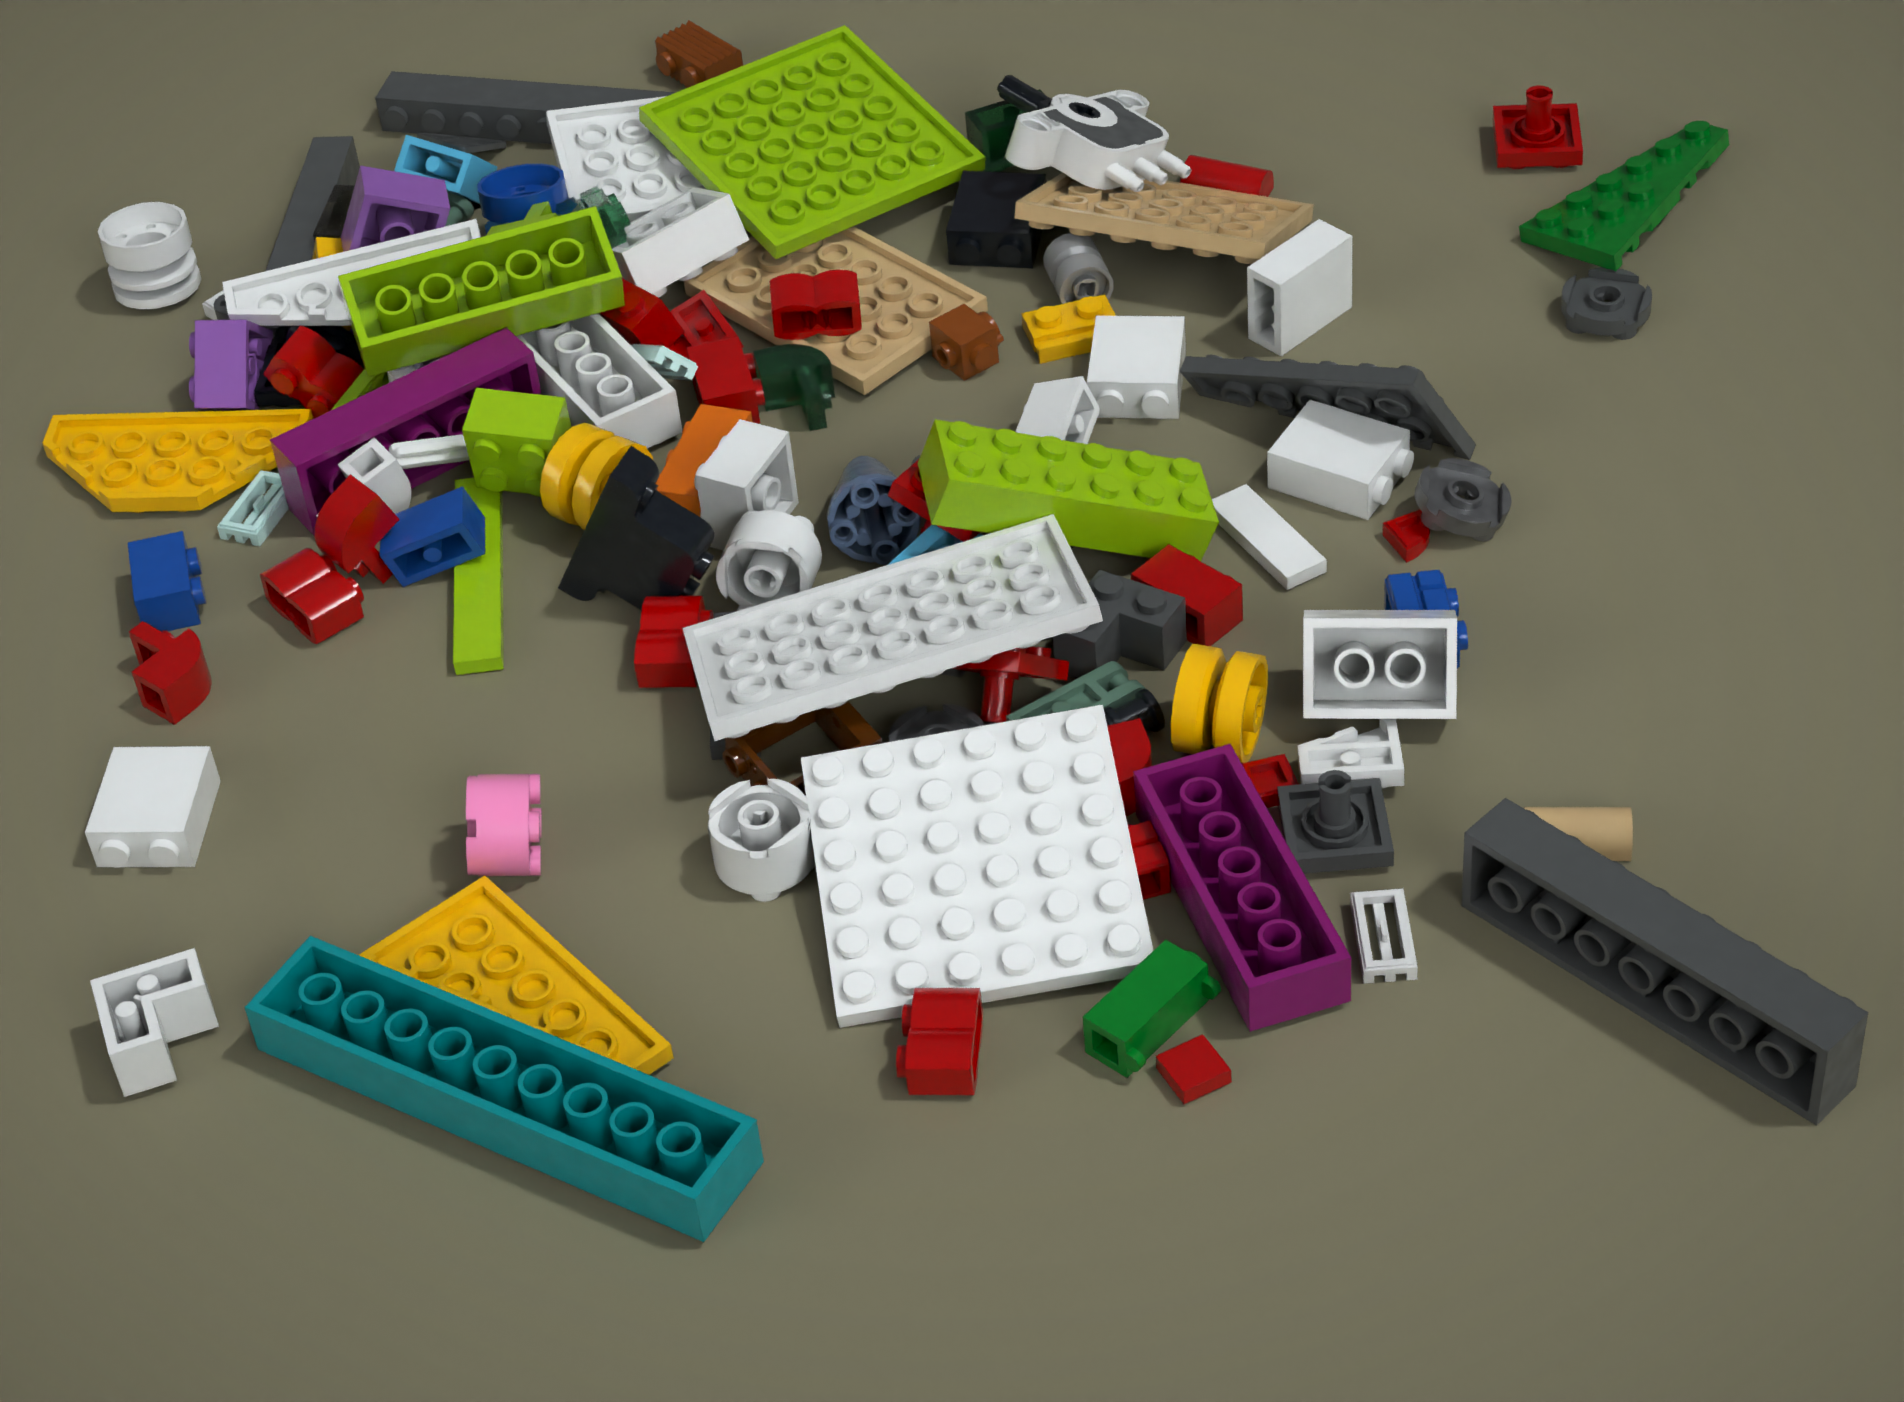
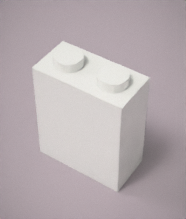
(1299, 287)
(1137, 366)
(1339, 459)
(153, 807)

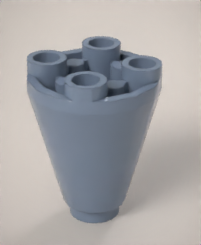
(865, 519)

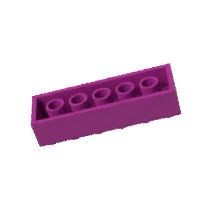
(411, 408)
(1243, 888)

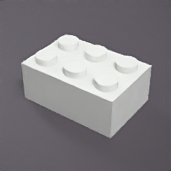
(680, 239)
(1380, 664)

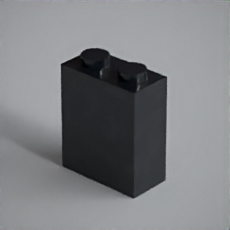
(983, 221)

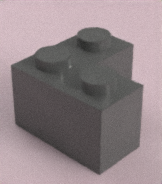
(1136, 624)

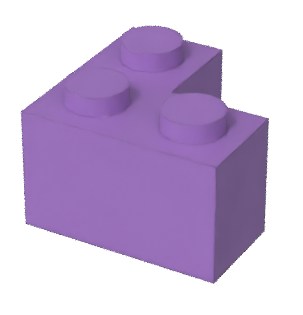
(227, 363)

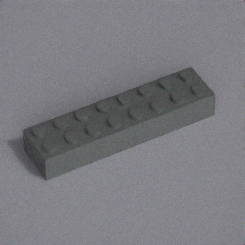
(1664, 960)

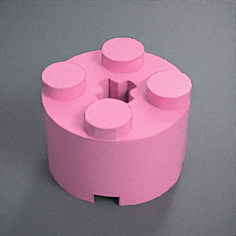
(503, 825)

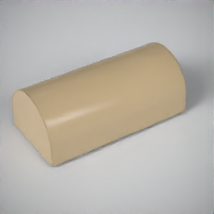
(1600, 828)

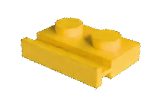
(1064, 328)

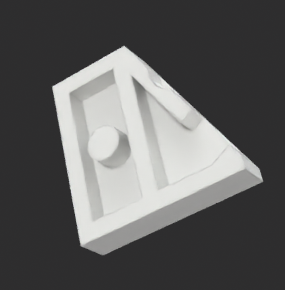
(1360, 756)

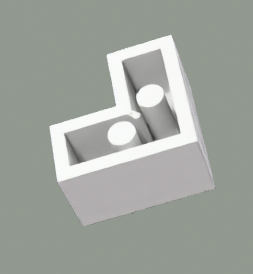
(148, 1009)

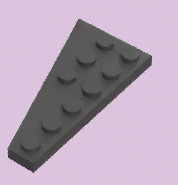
(1381, 393)

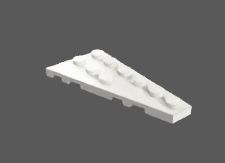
(311, 289)

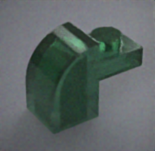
(796, 377)

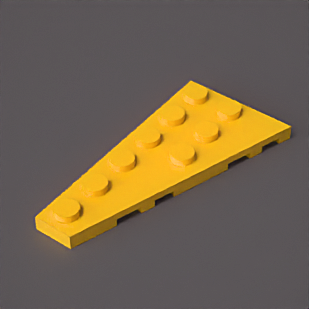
(506, 962)

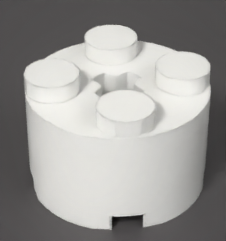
(768, 558)
(761, 837)

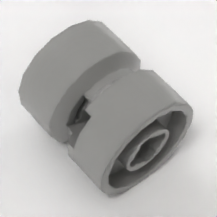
(1077, 268)

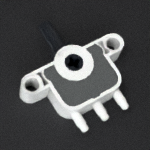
(1091, 139)

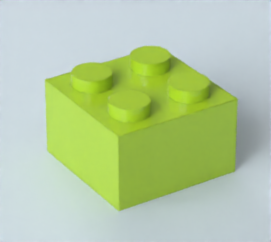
(511, 438)

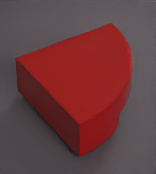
(1407, 535)

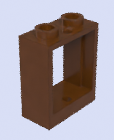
(841, 725)

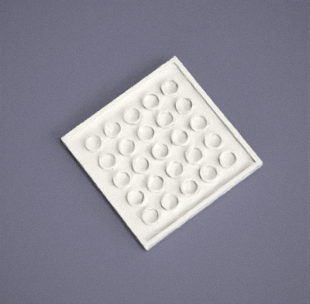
(975, 864)

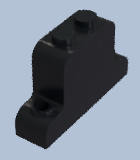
(638, 540)

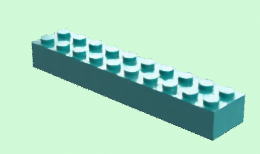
(508, 1087)

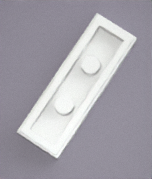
(1268, 537)

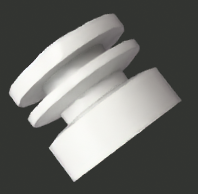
(149, 255)

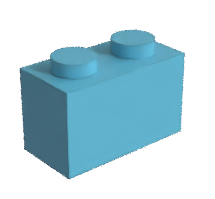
(457, 168)

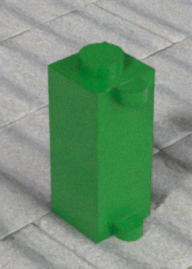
(1147, 1008)

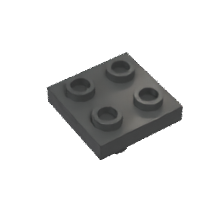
(1336, 823)

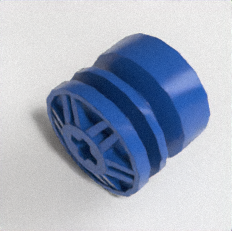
(511, 192)

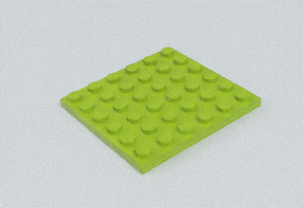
(811, 140)

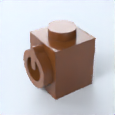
(965, 341)

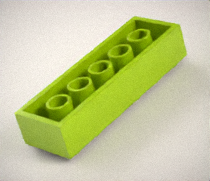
(479, 286)
(1097, 493)

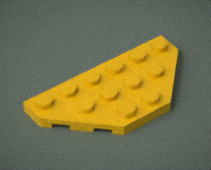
(167, 456)

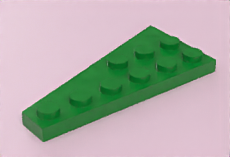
(1631, 200)

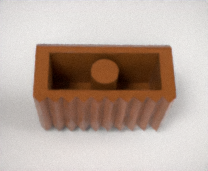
(695, 54)

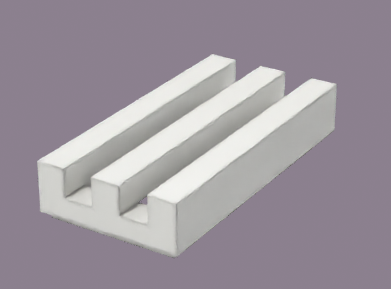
(1387, 965)

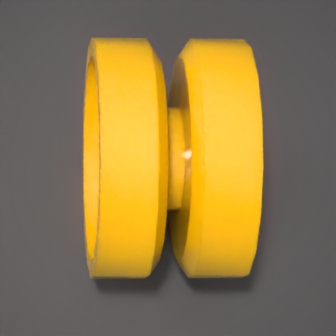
(579, 471)
(1219, 701)

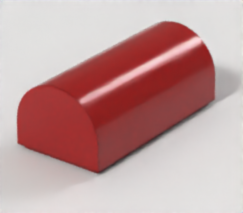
(1228, 176)

